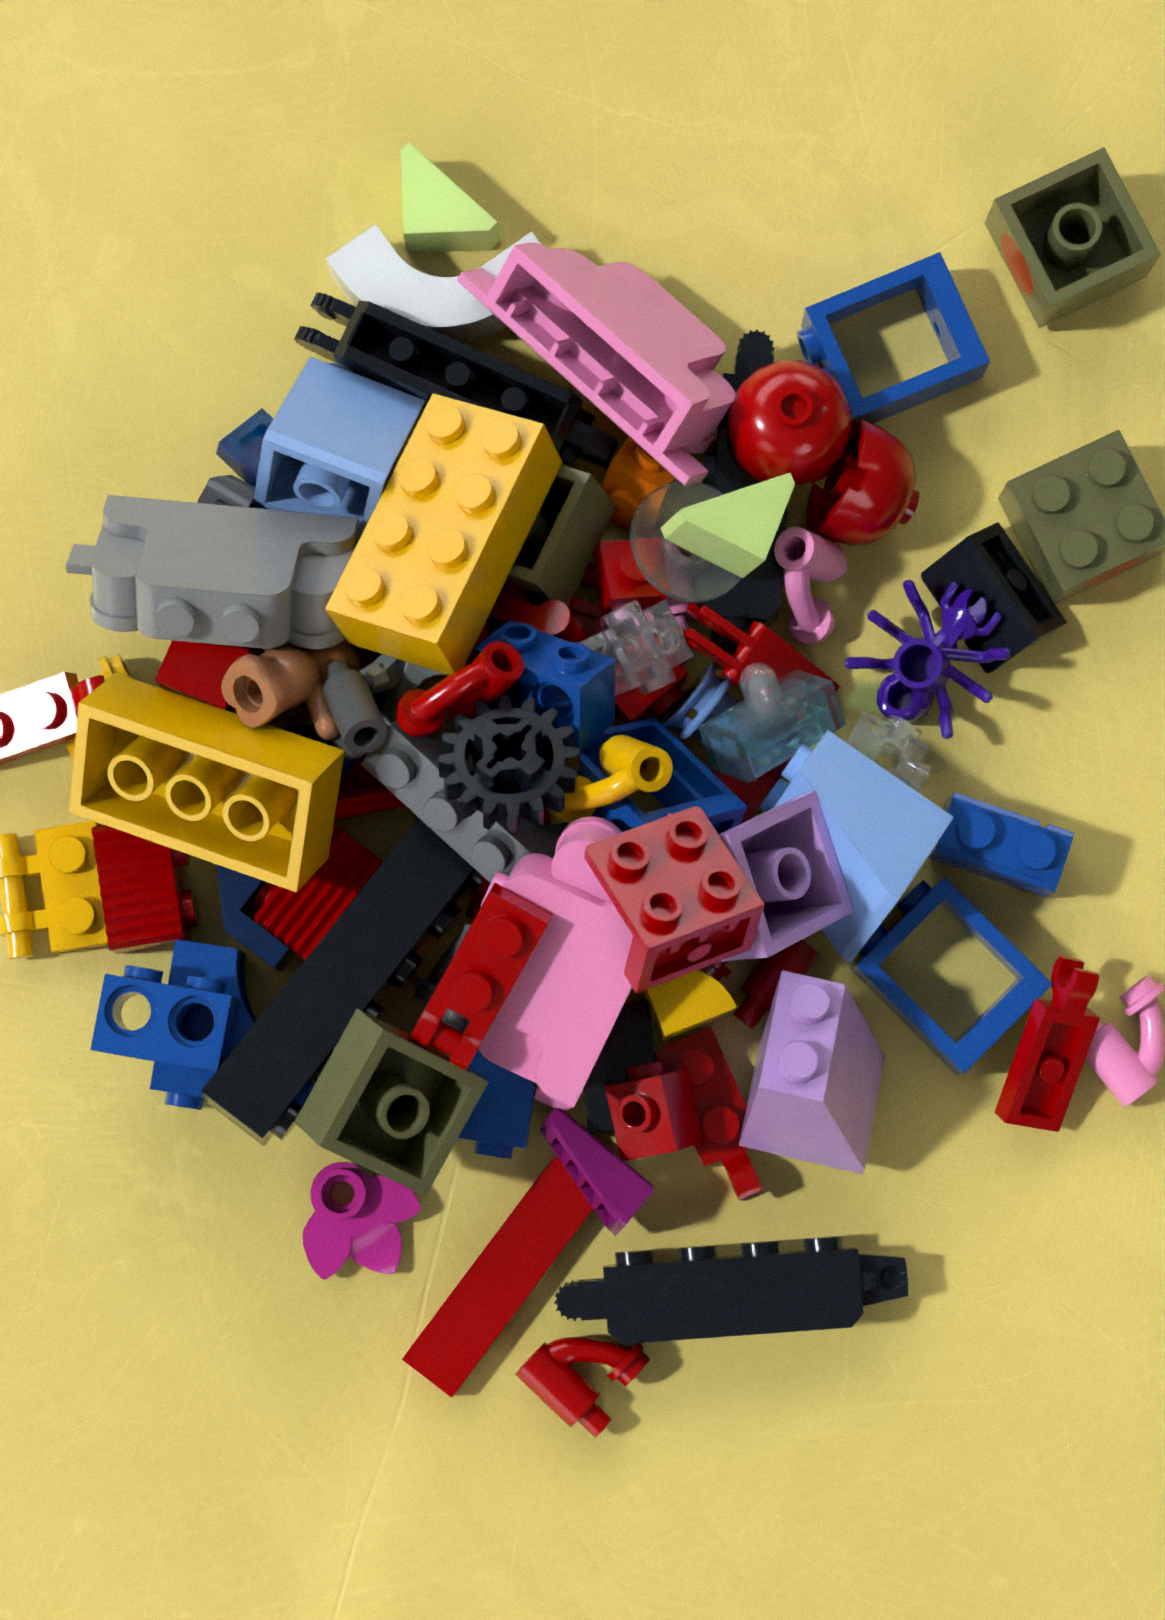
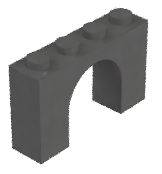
(411, 772)

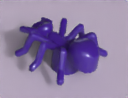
(924, 664)

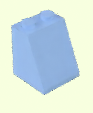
(334, 443)
(876, 827)

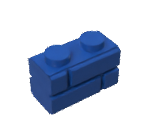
(1002, 846)

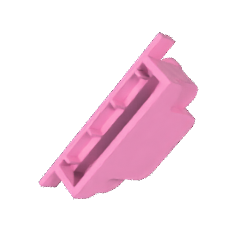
(618, 345)
(575, 976)

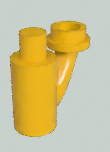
(630, 767)

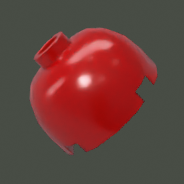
(788, 422)
(865, 490)

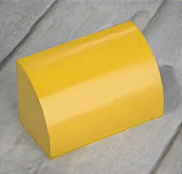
(688, 1003)

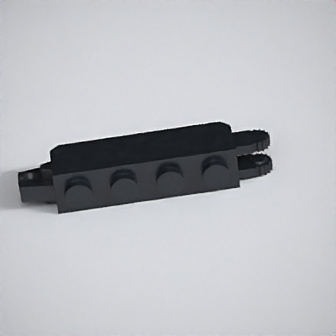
(427, 362)
(758, 593)
(734, 1294)

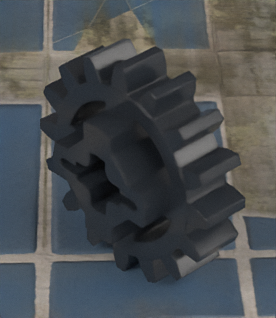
(509, 763)

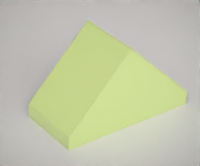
(438, 212)
(733, 527)

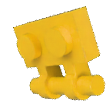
(69, 889)

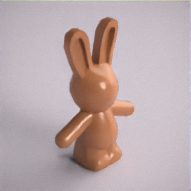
(285, 677)

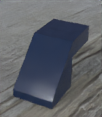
(237, 899)

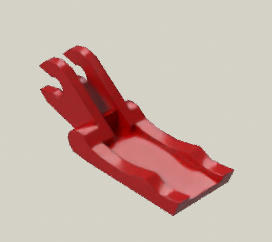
(754, 646)

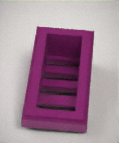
(601, 1175)

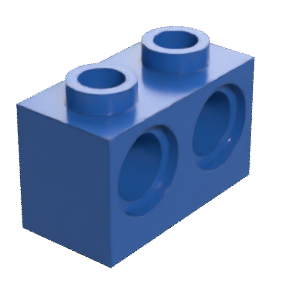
(561, 677)
(164, 1035)

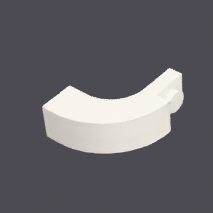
(376, 273)

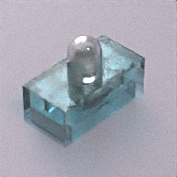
(770, 721)

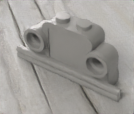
(216, 572)

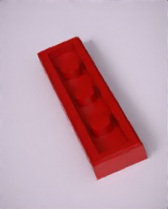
(500, 1279)

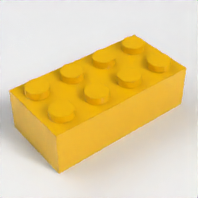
(444, 534)
(205, 781)

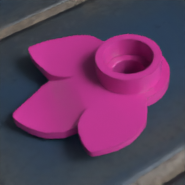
(362, 1228)

